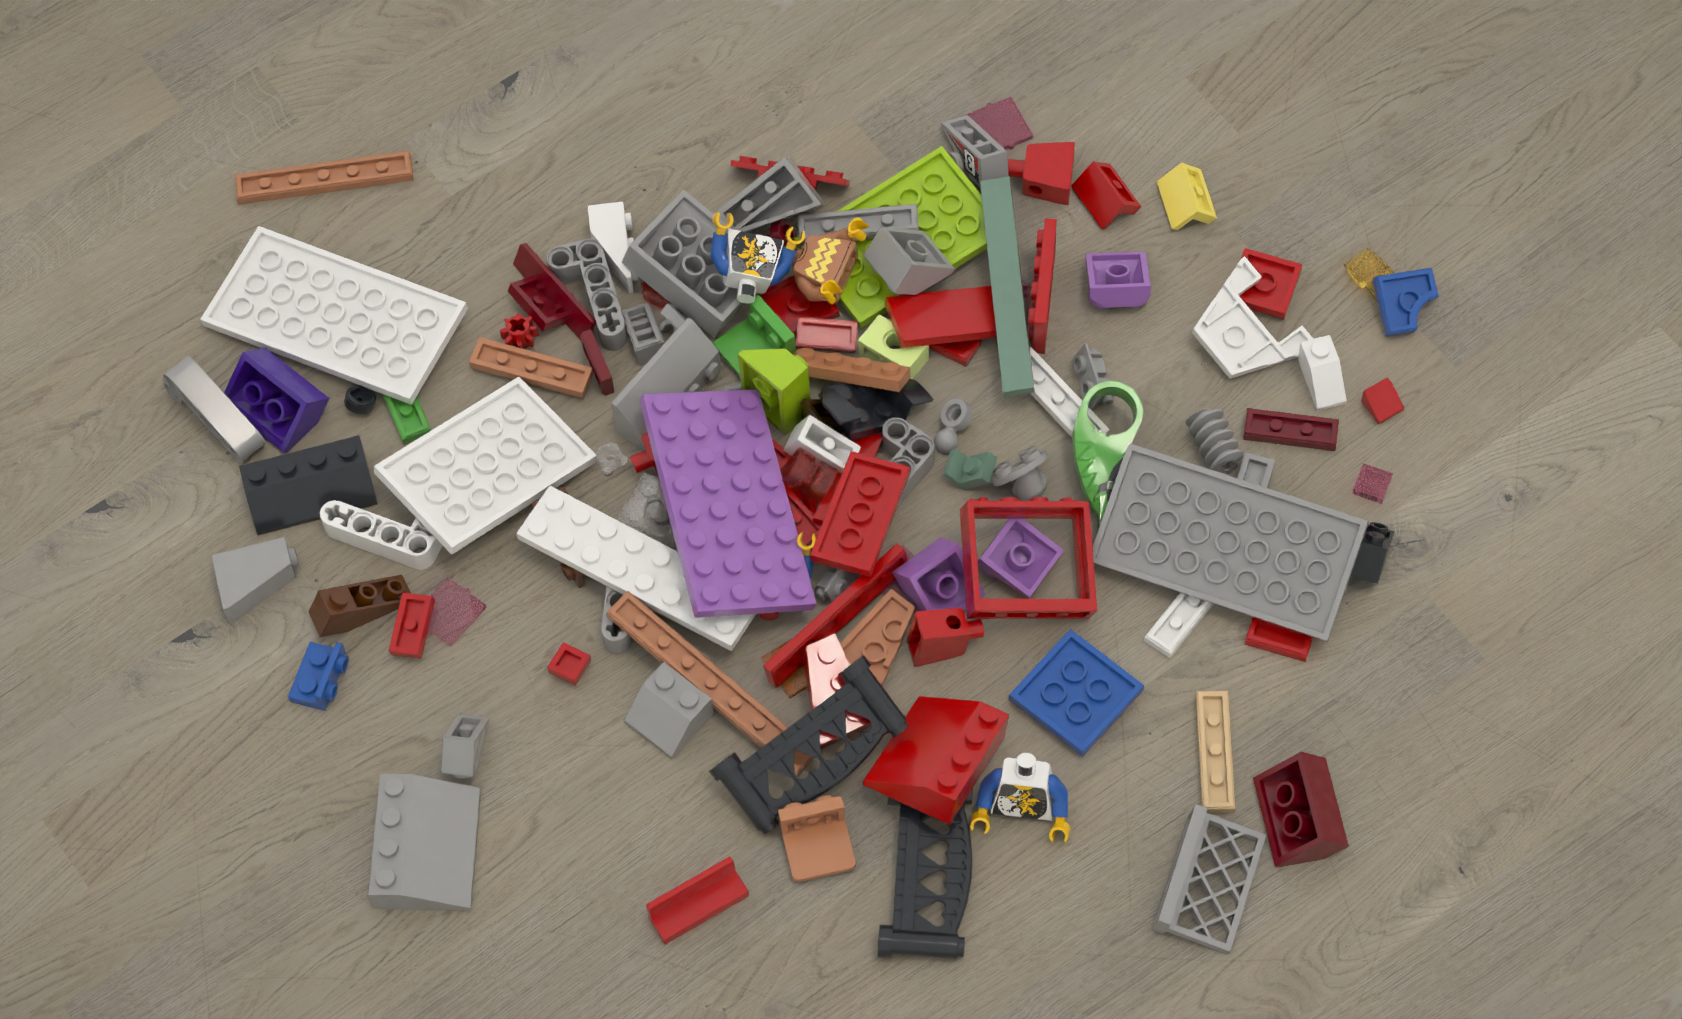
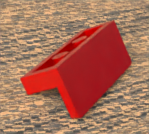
(696, 900)

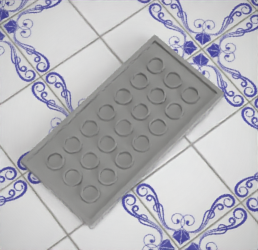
(1228, 541)

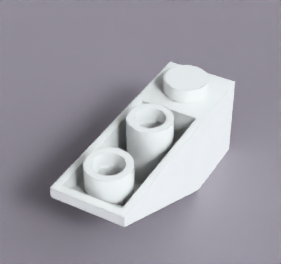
(610, 228)

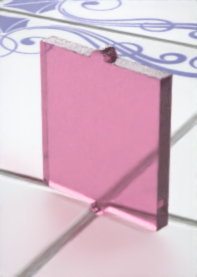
(1003, 123)
(453, 611)

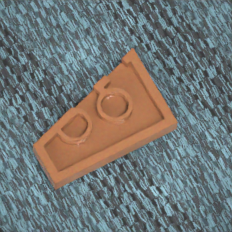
(880, 634)

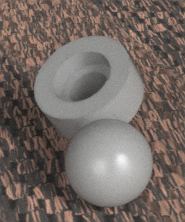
(947, 439)

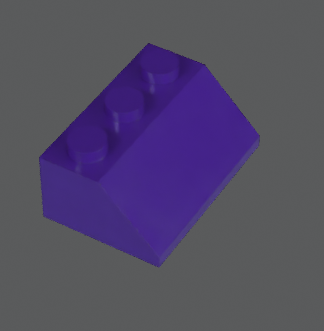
(275, 398)

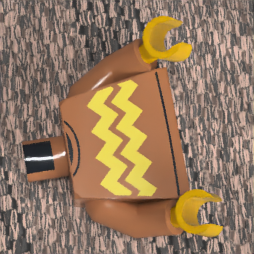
(827, 262)

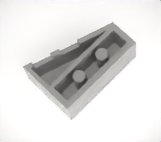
(772, 197)

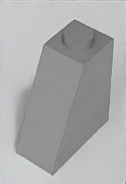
(252, 574)

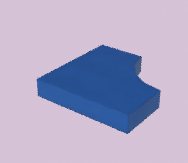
(1402, 297)

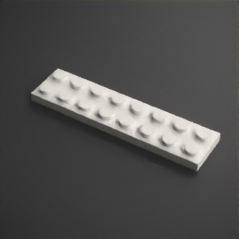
(622, 561)

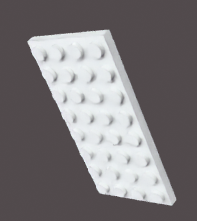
(334, 314)

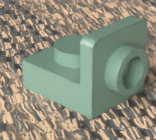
(971, 470)

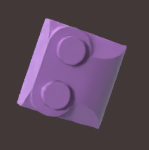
(1118, 279)
(1019, 556)

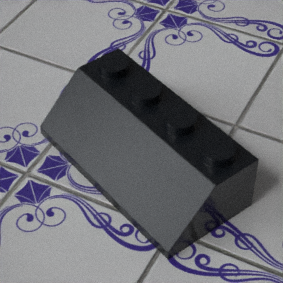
(298, 484)

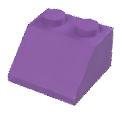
(935, 577)

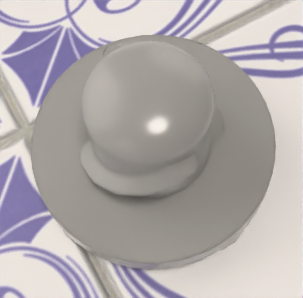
(1024, 476)

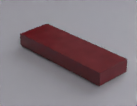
(1291, 429)

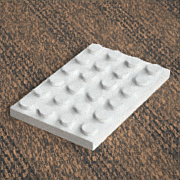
(484, 465)

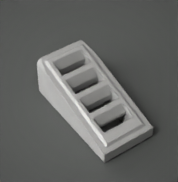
(647, 348)

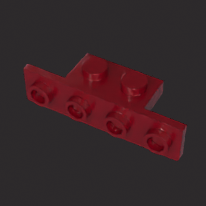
(546, 296)

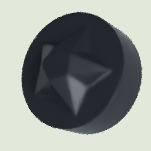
(359, 399)

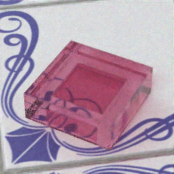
(1372, 483)

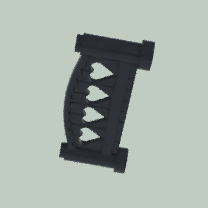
(861, 696)
(910, 931)

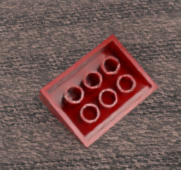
(939, 755)

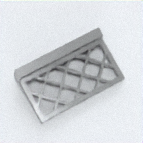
(1182, 870)

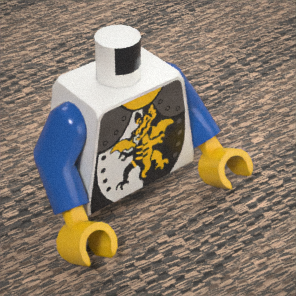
(749, 259)
(1023, 790)

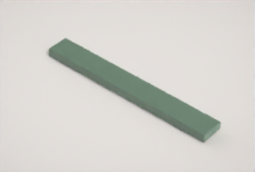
(1007, 287)

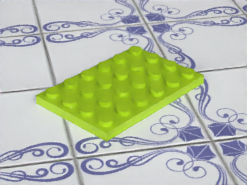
(947, 212)

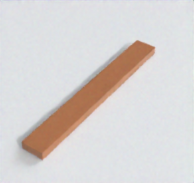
(686, 660)

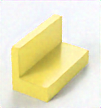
(1186, 196)

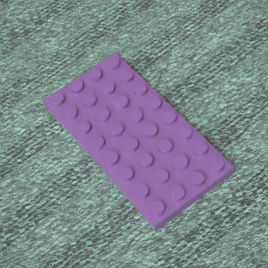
(727, 503)

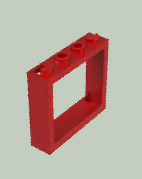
(1035, 508)

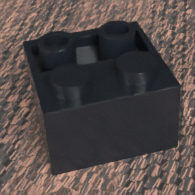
(1373, 552)

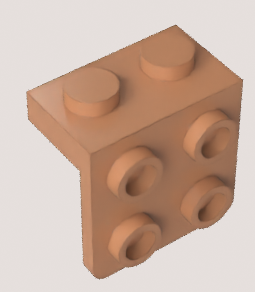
(816, 838)

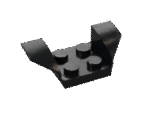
(865, 409)

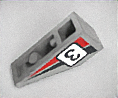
(980, 153)

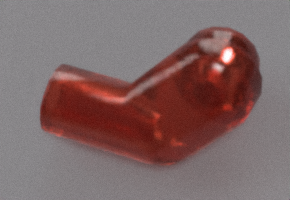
(652, 296)

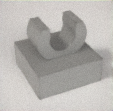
(673, 316)

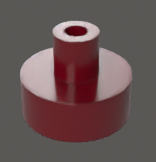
(779, 229)

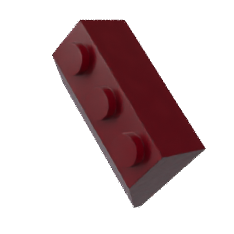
(1300, 810)

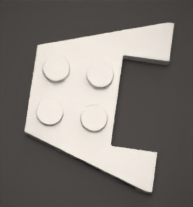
(1236, 335)

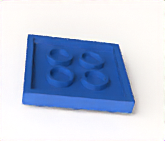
(1076, 692)

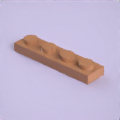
(531, 367)
(855, 370)

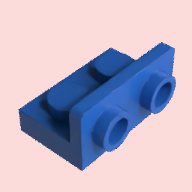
(318, 675)

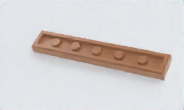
(324, 177)

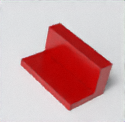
(1104, 193)

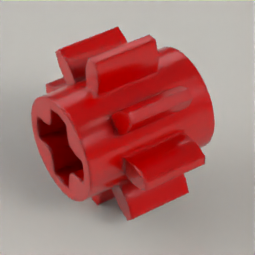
(519, 331)

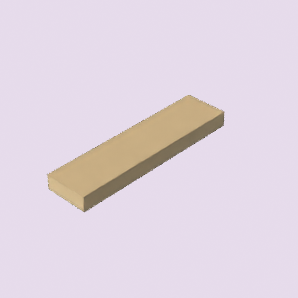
(1215, 751)

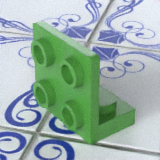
(757, 332)

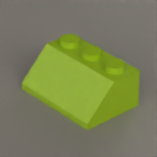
(780, 382)

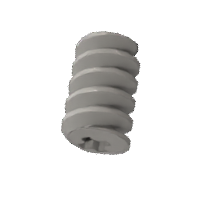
(1215, 440)

